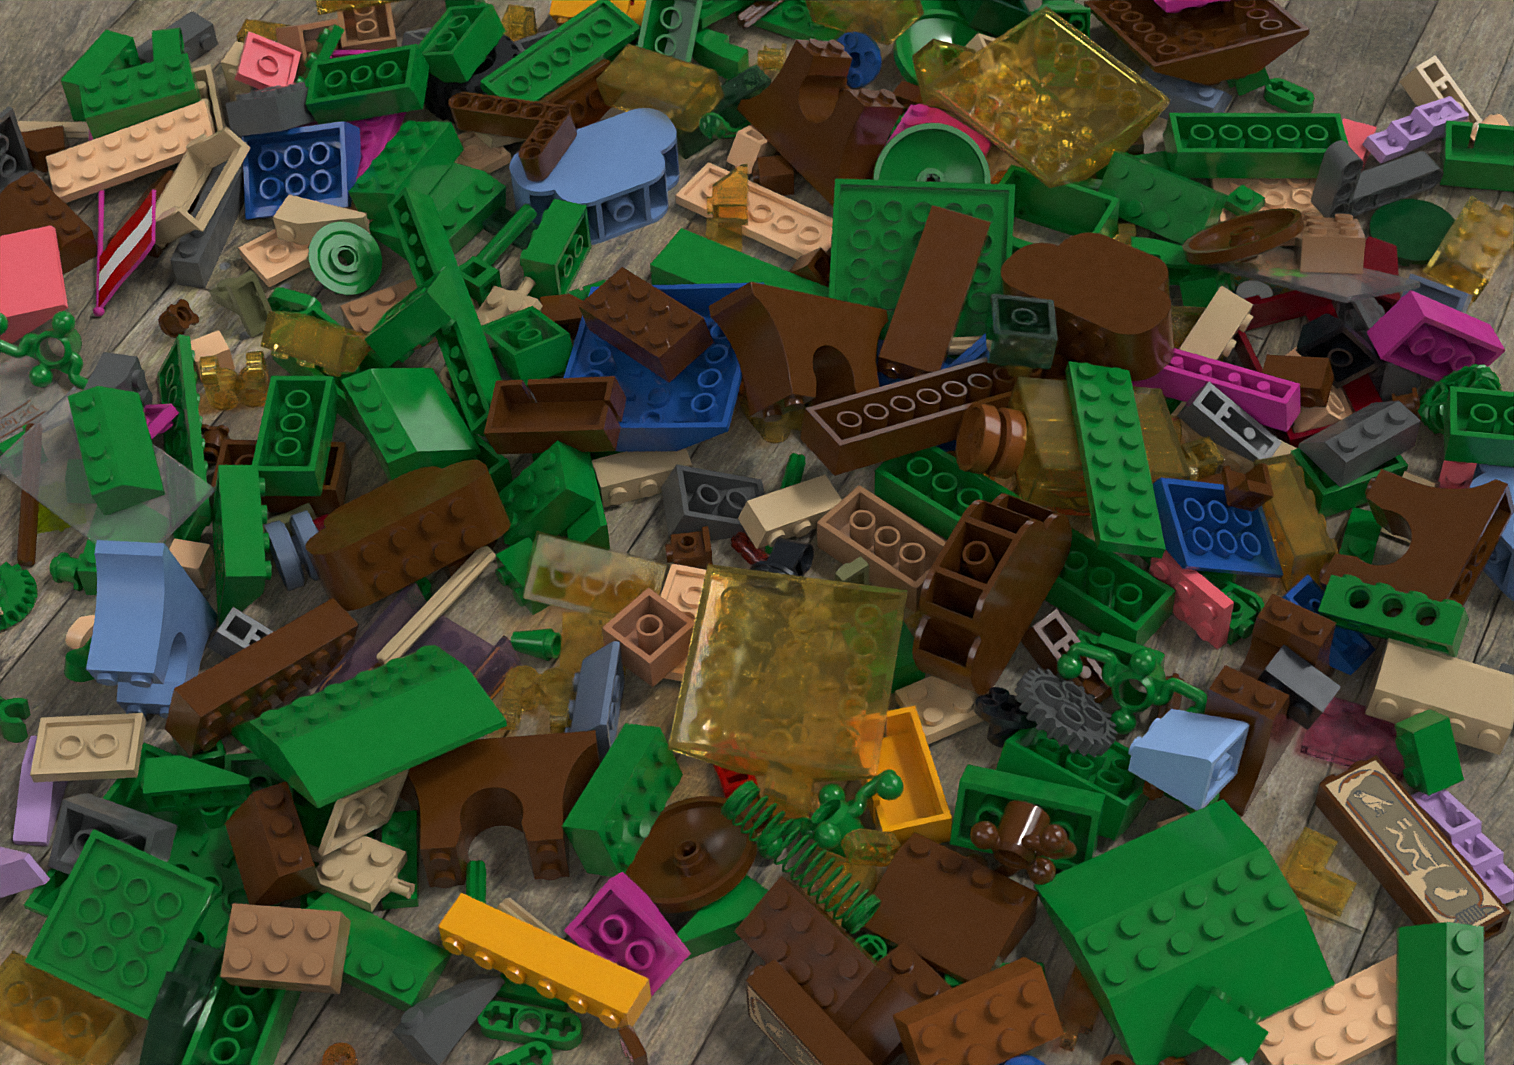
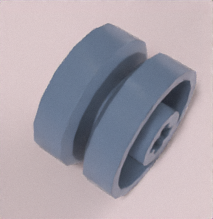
(289, 551)

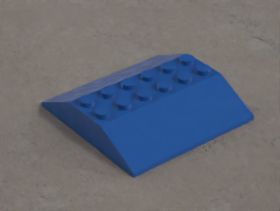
(663, 413)

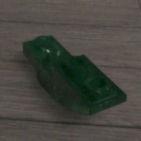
(180, 1004)

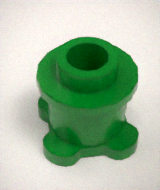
(65, 569)

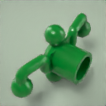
(37, 347)
(1141, 667)
(836, 816)

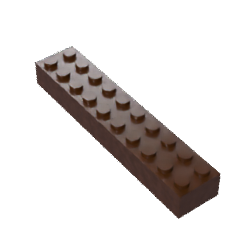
(908, 413)

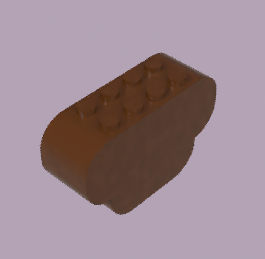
(1106, 300)
(406, 531)
(988, 589)

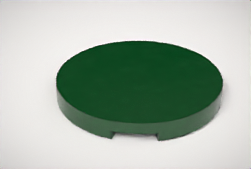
(1411, 226)

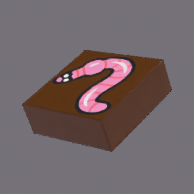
(632, 1046)

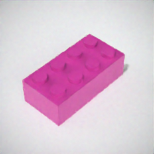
(1433, 337)

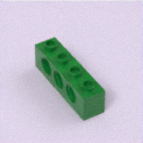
(1442, 636)

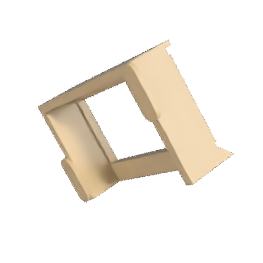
(183, 187)

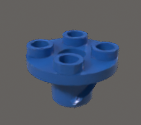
(865, 58)

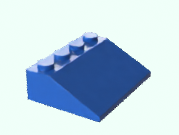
(300, 162)
(1209, 534)

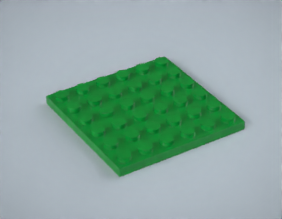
(880, 229)

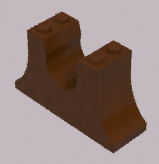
(814, 128)
(799, 346)
(1448, 533)
(1244, 698)
(500, 782)

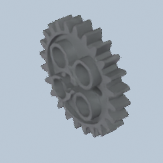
(1065, 712)

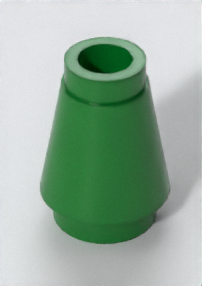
(538, 643)

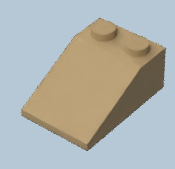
(362, 812)

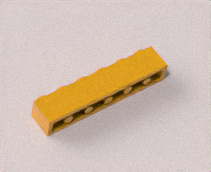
(544, 962)

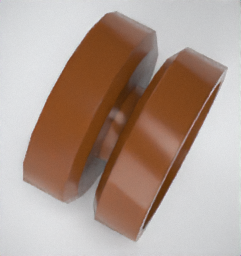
(991, 440)

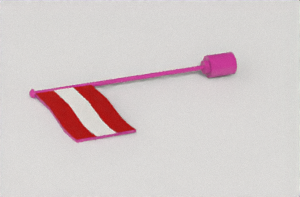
(125, 250)

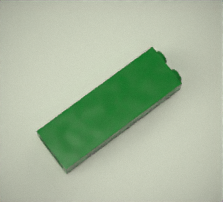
(702, 261)

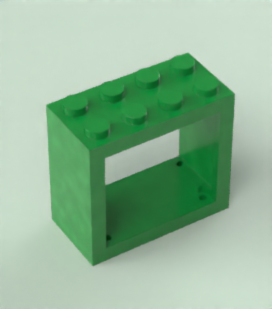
(1060, 208)

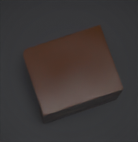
(1249, 489)

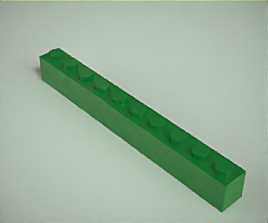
(464, 342)

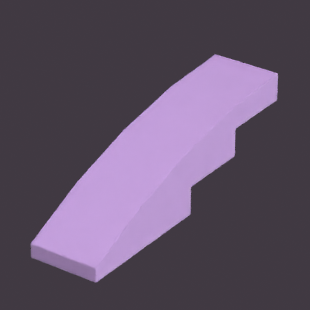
(1414, 131)
(1465, 834)

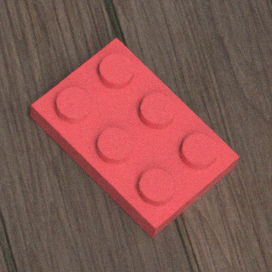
(1195, 600)

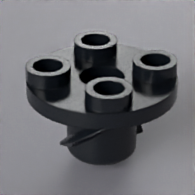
(1003, 714)

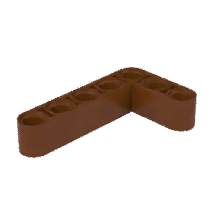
(544, 125)

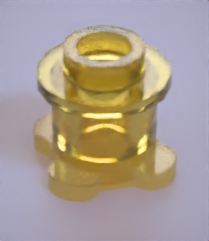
(772, 58)

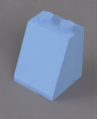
(1189, 755)

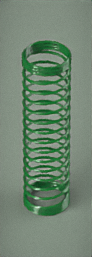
(742, 798)

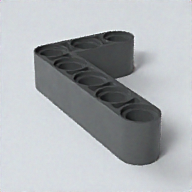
(1347, 190)

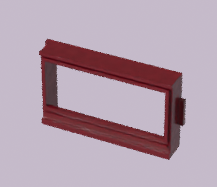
(1287, 307)

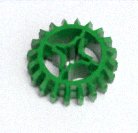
(1434, 401)

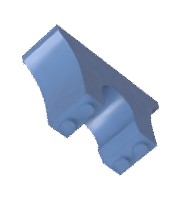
(146, 625)

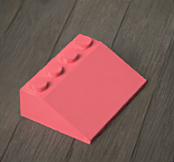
(30, 280)

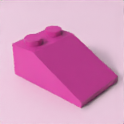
(629, 931)

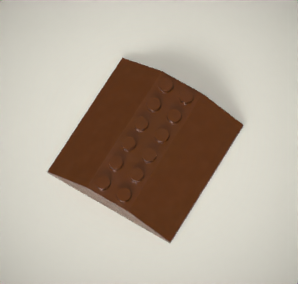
(1202, 42)

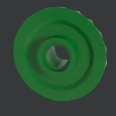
(355, 247)
(17, 594)

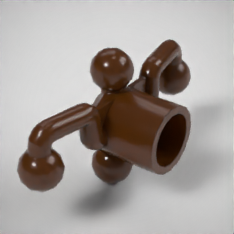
(1021, 840)

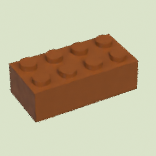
(982, 1019)

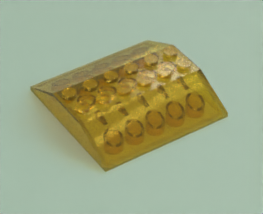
(1051, 99)
(789, 674)

